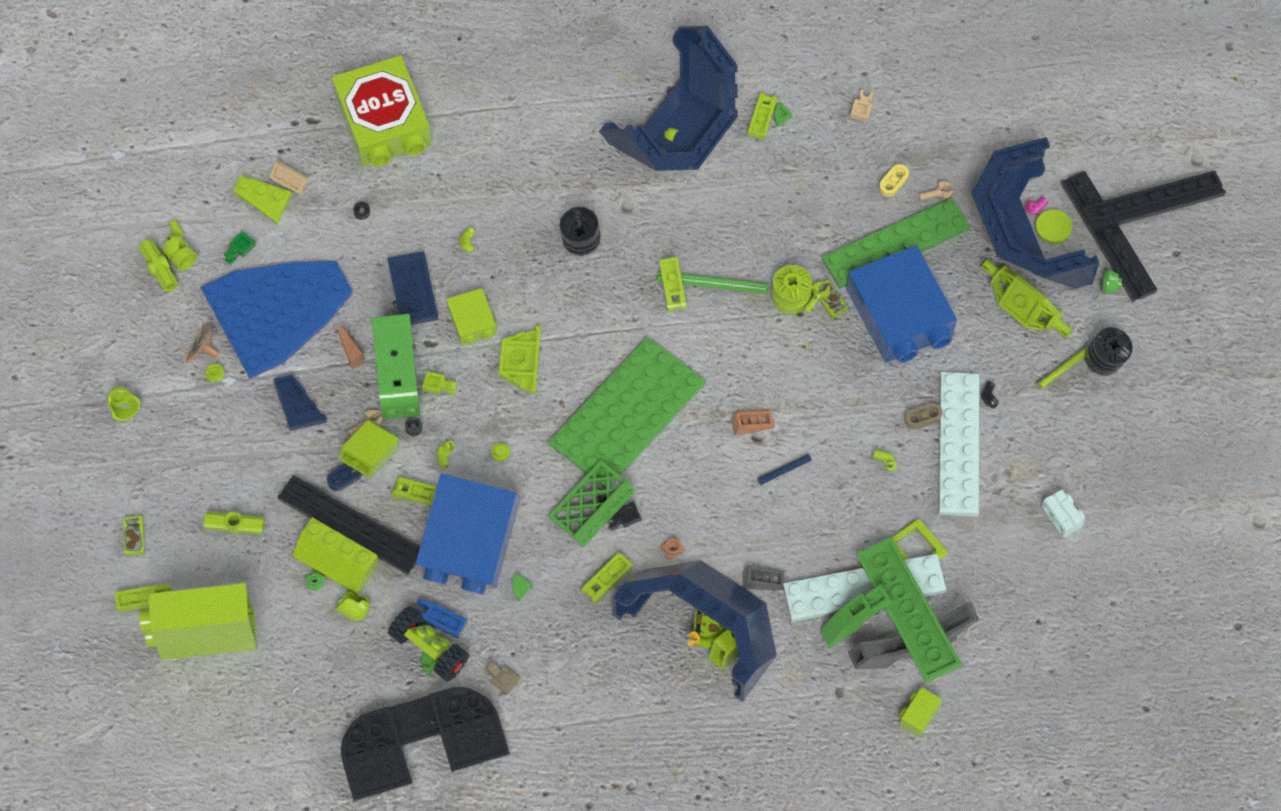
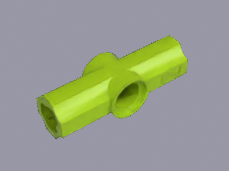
(158, 265)
(222, 522)

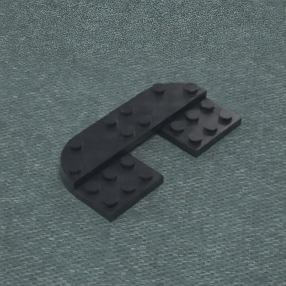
(375, 740)

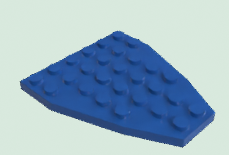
(275, 309)

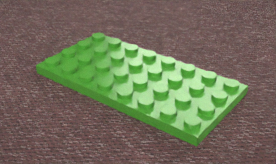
(627, 411)

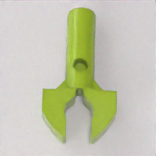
(815, 298)

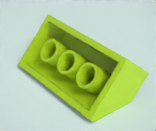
(335, 556)

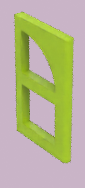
(927, 535)

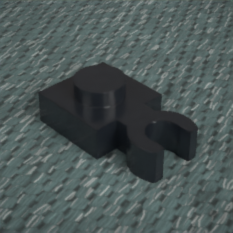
(626, 516)

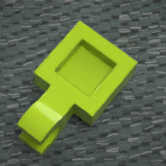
(436, 382)

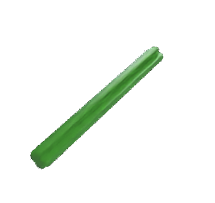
(721, 283)

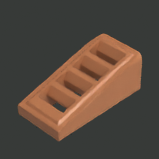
(353, 353)
(745, 428)

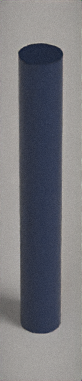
(784, 469)

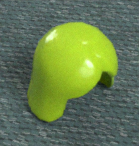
(119, 396)
(353, 606)

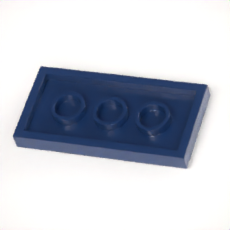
(413, 287)

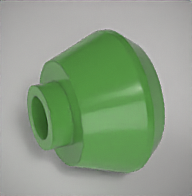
(1110, 282)

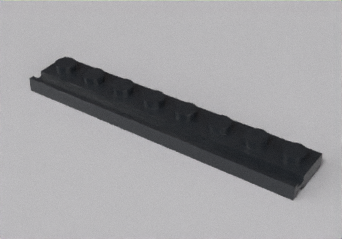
(1153, 201)
(1111, 240)
(351, 524)

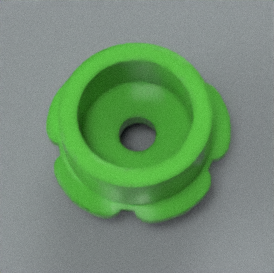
(315, 586)

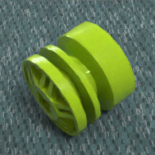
(791, 289)

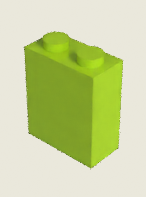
(471, 316)
(369, 449)

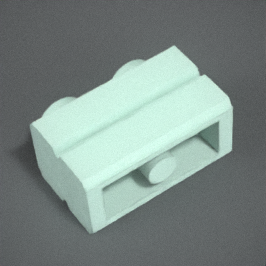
(1063, 513)

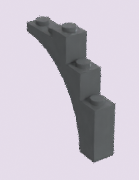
(887, 651)

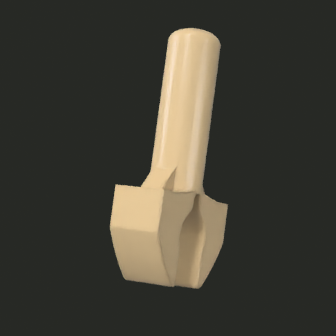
(938, 192)
(369, 415)

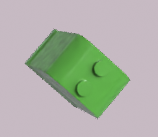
(395, 366)

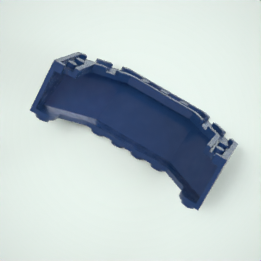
(697, 106)
(1006, 221)
(719, 600)

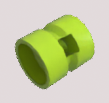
(180, 253)

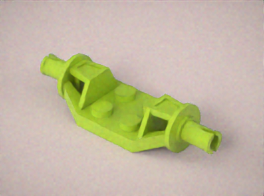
(1024, 301)

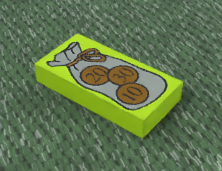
(834, 304)
(133, 536)

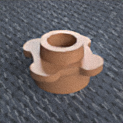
(673, 542)

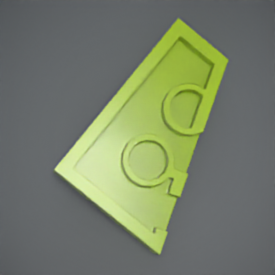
(266, 198)

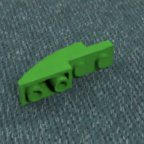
(855, 612)

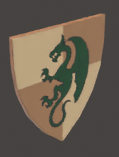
(202, 342)

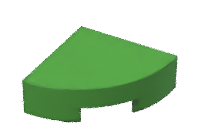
(781, 115)
(520, 586)
(428, 663)

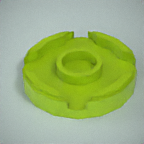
(1053, 226)

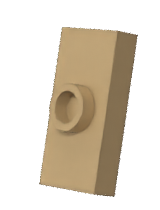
(288, 177)

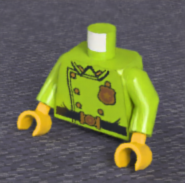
(704, 631)

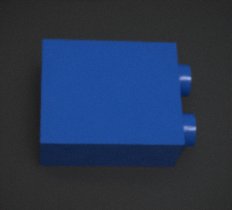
(901, 305)
(467, 533)

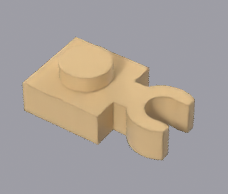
(862, 107)

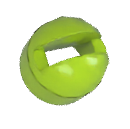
(670, 133)

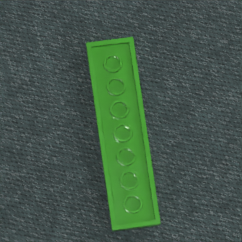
(922, 229)
(909, 610)

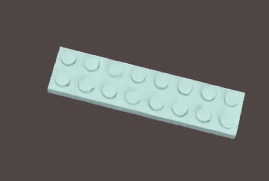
(959, 444)
(829, 593)

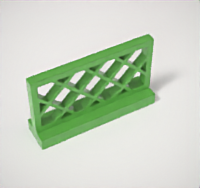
(603, 513)

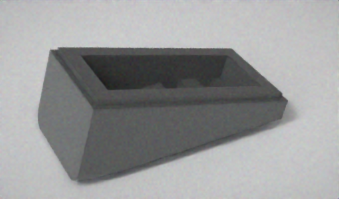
(763, 572)

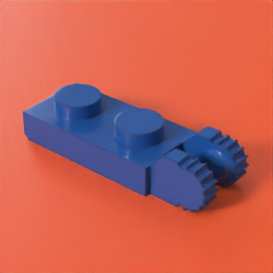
(442, 618)

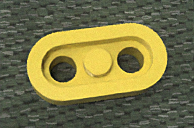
(893, 181)

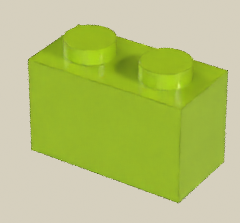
(920, 712)

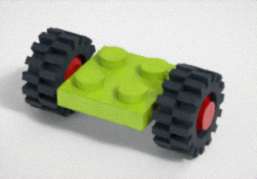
(408, 627)

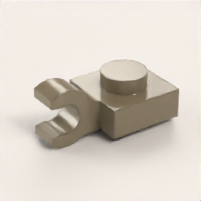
(503, 679)

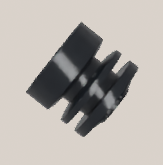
(580, 231)
(1108, 351)

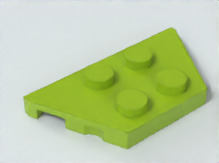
(520, 359)

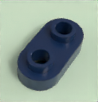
(343, 475)

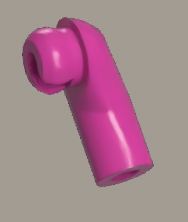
(1035, 208)

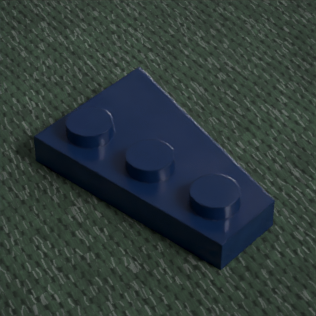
(296, 405)

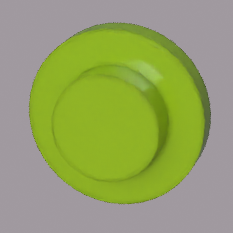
(215, 373)
(500, 452)

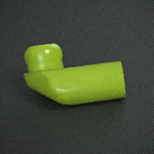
(175, 228)
(465, 242)
(443, 452)
(887, 459)

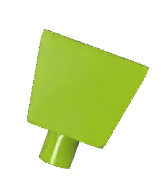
(724, 650)

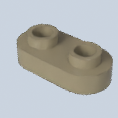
(922, 415)

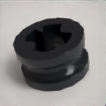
(366, 208)
(413, 420)

